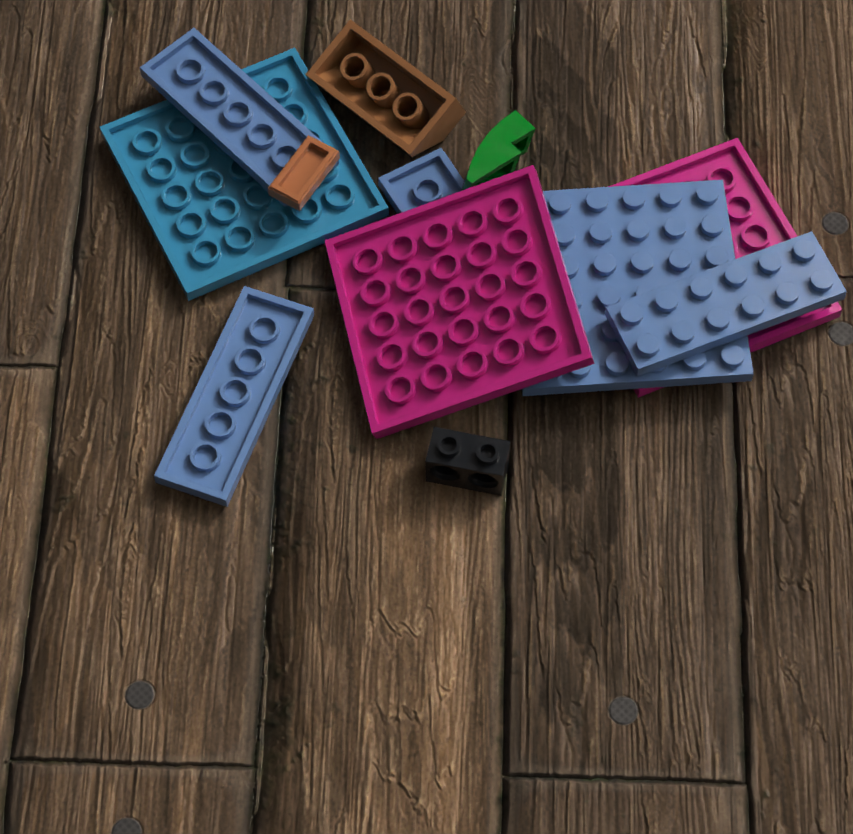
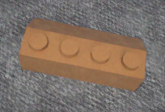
(386, 90)

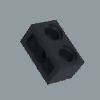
(467, 461)

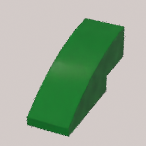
(500, 150)

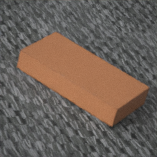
(303, 173)

